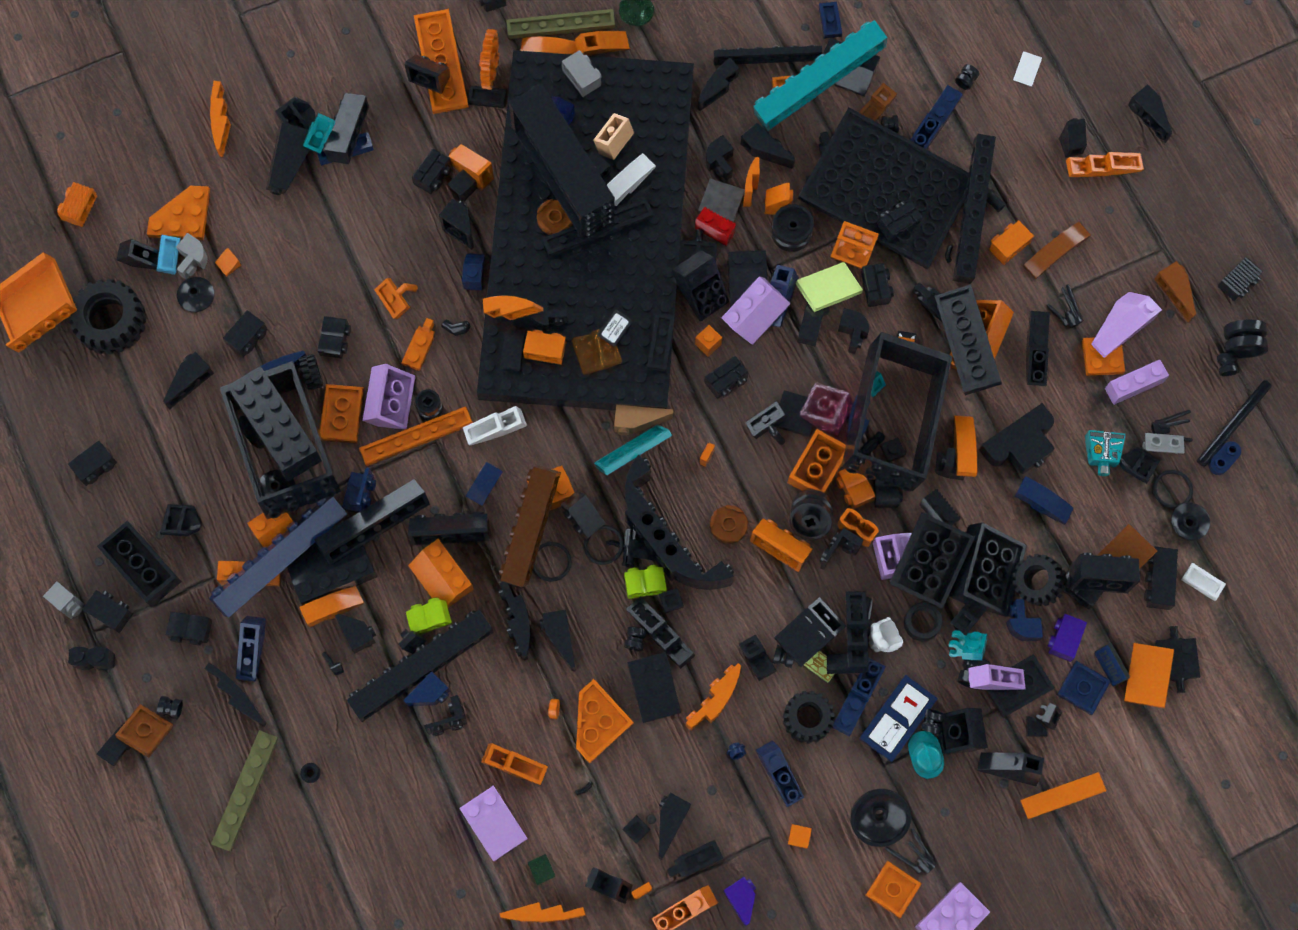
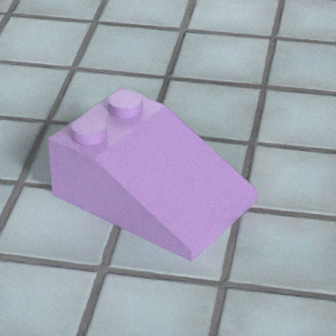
(493, 823)

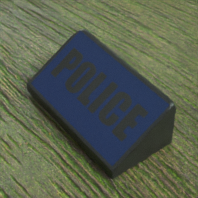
(1112, 664)

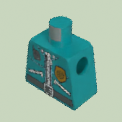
(1104, 450)

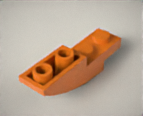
(721, 691)

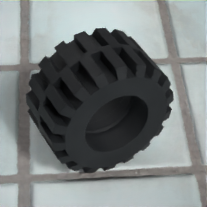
(1029, 569)
(813, 700)

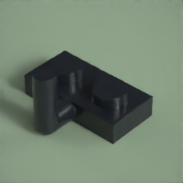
(766, 421)

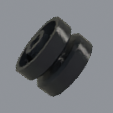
(792, 227)
(1246, 338)
(811, 514)

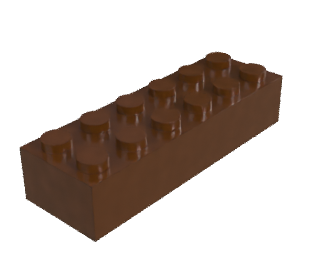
(530, 525)

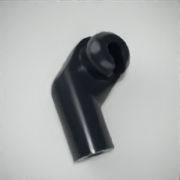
(456, 329)

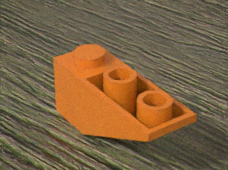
(602, 42)
(685, 909)

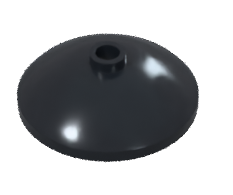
(882, 828)

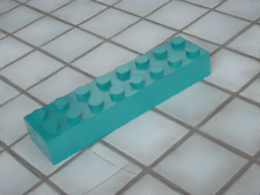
(820, 75)

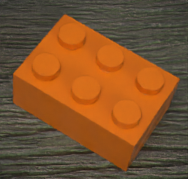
(818, 463)

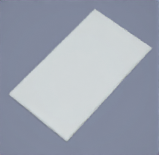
(1027, 68)

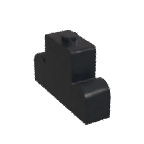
(1022, 441)

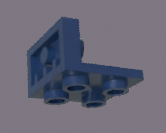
(358, 491)

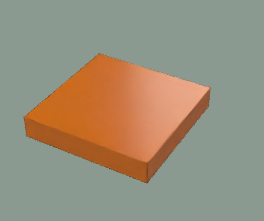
(893, 889)

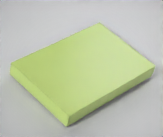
(829, 286)

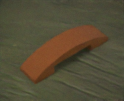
(879, 102)
(1056, 249)

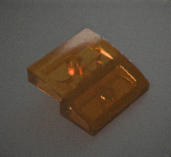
(595, 353)

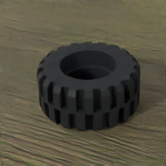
(121, 334)

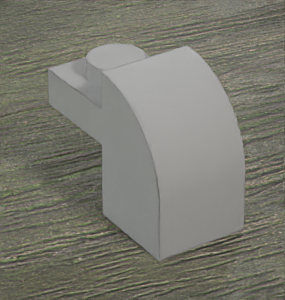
(194, 256)

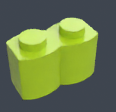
(645, 582)
(429, 616)

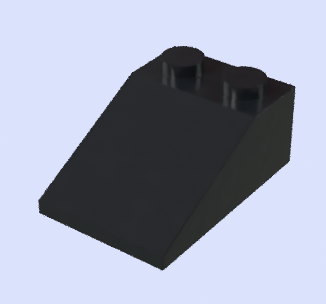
(743, 271)
(654, 687)

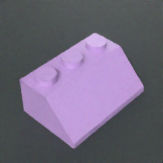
(756, 310)
(389, 397)

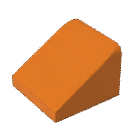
(227, 262)

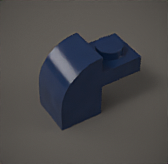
(1023, 628)

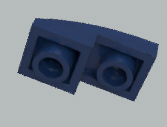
(484, 483)

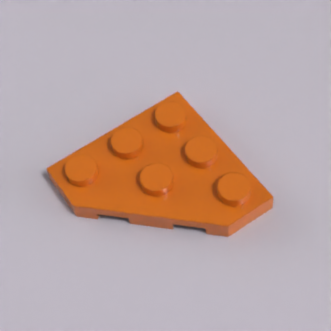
(182, 215)
(598, 721)

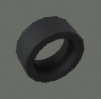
(923, 607)

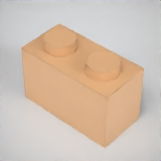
(613, 136)

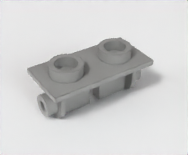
(1164, 443)

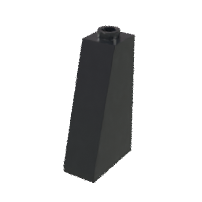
(287, 157)

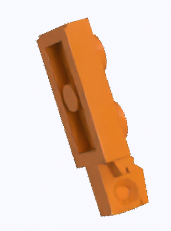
(419, 345)

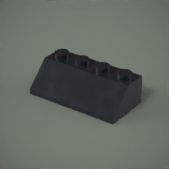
(449, 529)

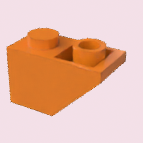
(778, 197)

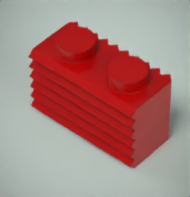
(715, 226)

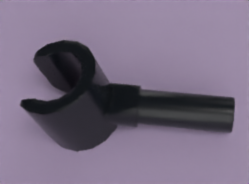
(335, 668)

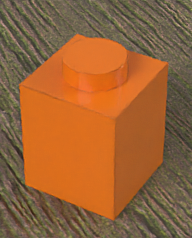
(708, 340)

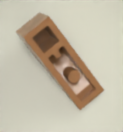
(635, 419)

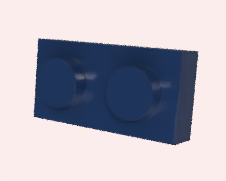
(830, 20)

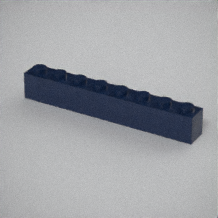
(277, 556)

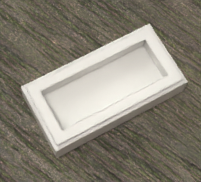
(1203, 581)

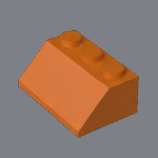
(781, 544)
(440, 574)

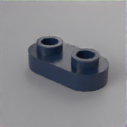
(1224, 456)

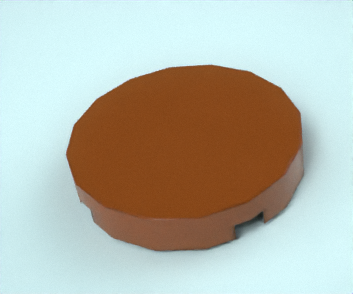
(552, 217)
(728, 524)

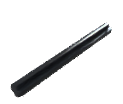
(1234, 423)

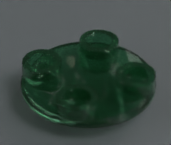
(636, 11)

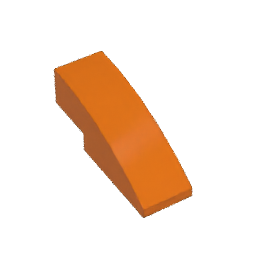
(509, 307)
(331, 605)
(514, 764)

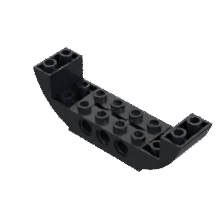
(677, 566)

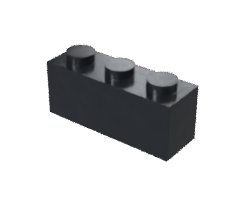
(1161, 579)

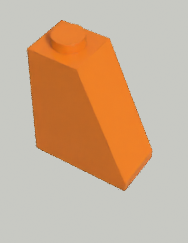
(474, 164)

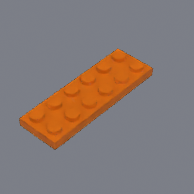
(439, 45)

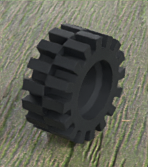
(311, 372)

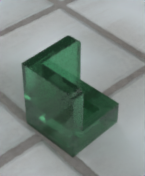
(541, 869)

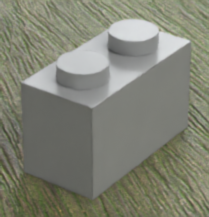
(581, 73)
(64, 600)

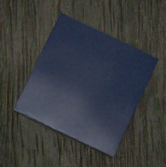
(1083, 687)

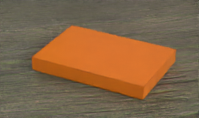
(341, 413)
(1149, 675)

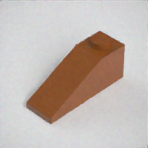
(1177, 287)

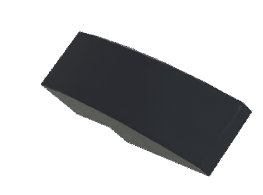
(718, 83)
(810, 326)

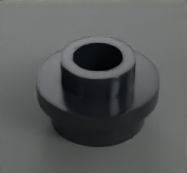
(304, 770)

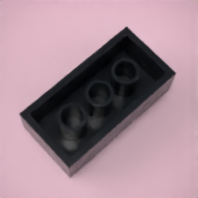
(139, 564)

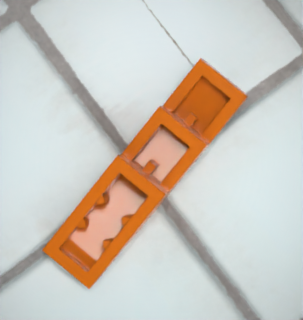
(219, 121)
(1104, 165)
(965, 446)
(1063, 795)
(534, 913)

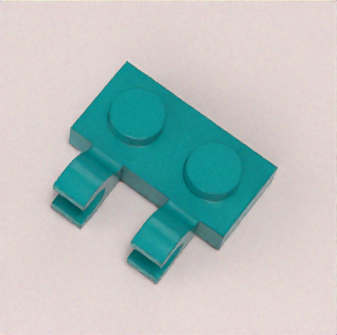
(970, 646)

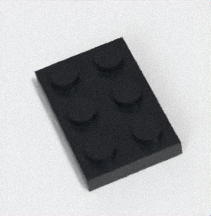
(1036, 685)

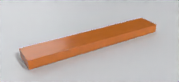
(415, 436)

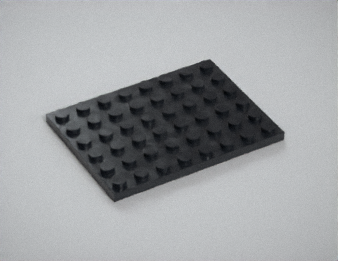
(874, 170)

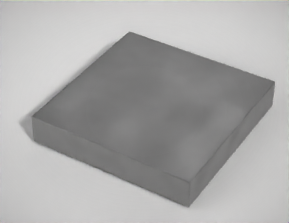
(722, 199)

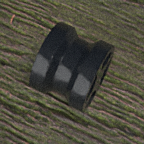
(891, 123)

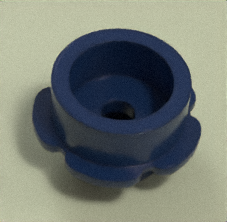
(736, 751)

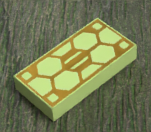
(818, 665)

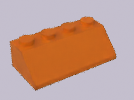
(996, 319)

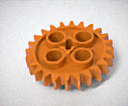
(489, 59)

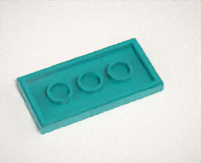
(632, 449)

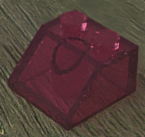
(827, 408)

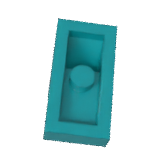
(319, 133)

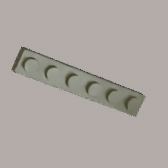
(560, 24)
(244, 791)

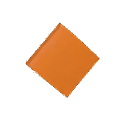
(751, 182)
(854, 245)

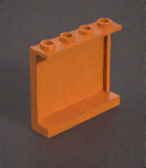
(34, 301)

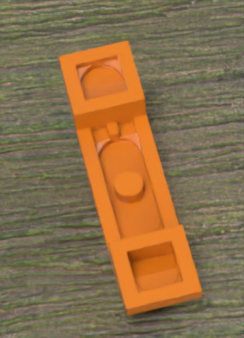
(548, 45)

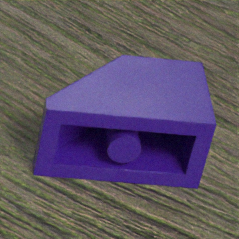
(741, 897)

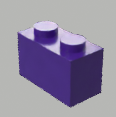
(1067, 637)

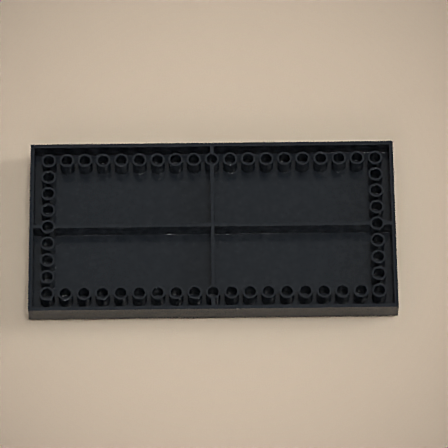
(610, 273)

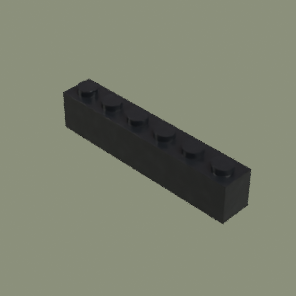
(372, 522)

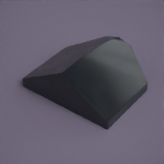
(296, 113)
(1139, 464)
(180, 520)

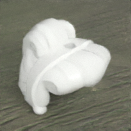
(884, 636)

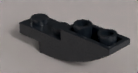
(1037, 348)
(519, 626)

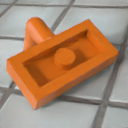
(393, 298)

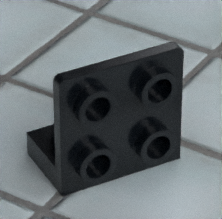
(847, 540)
(455, 722)

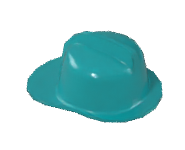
(926, 754)

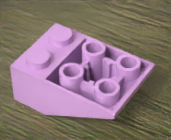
(889, 551)

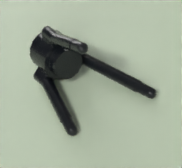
(1073, 316)
(1163, 427)
(924, 861)

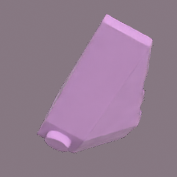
(1126, 319)

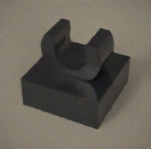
(411, 641)
(1051, 715)

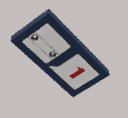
(898, 718)

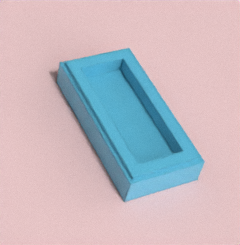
(168, 254)

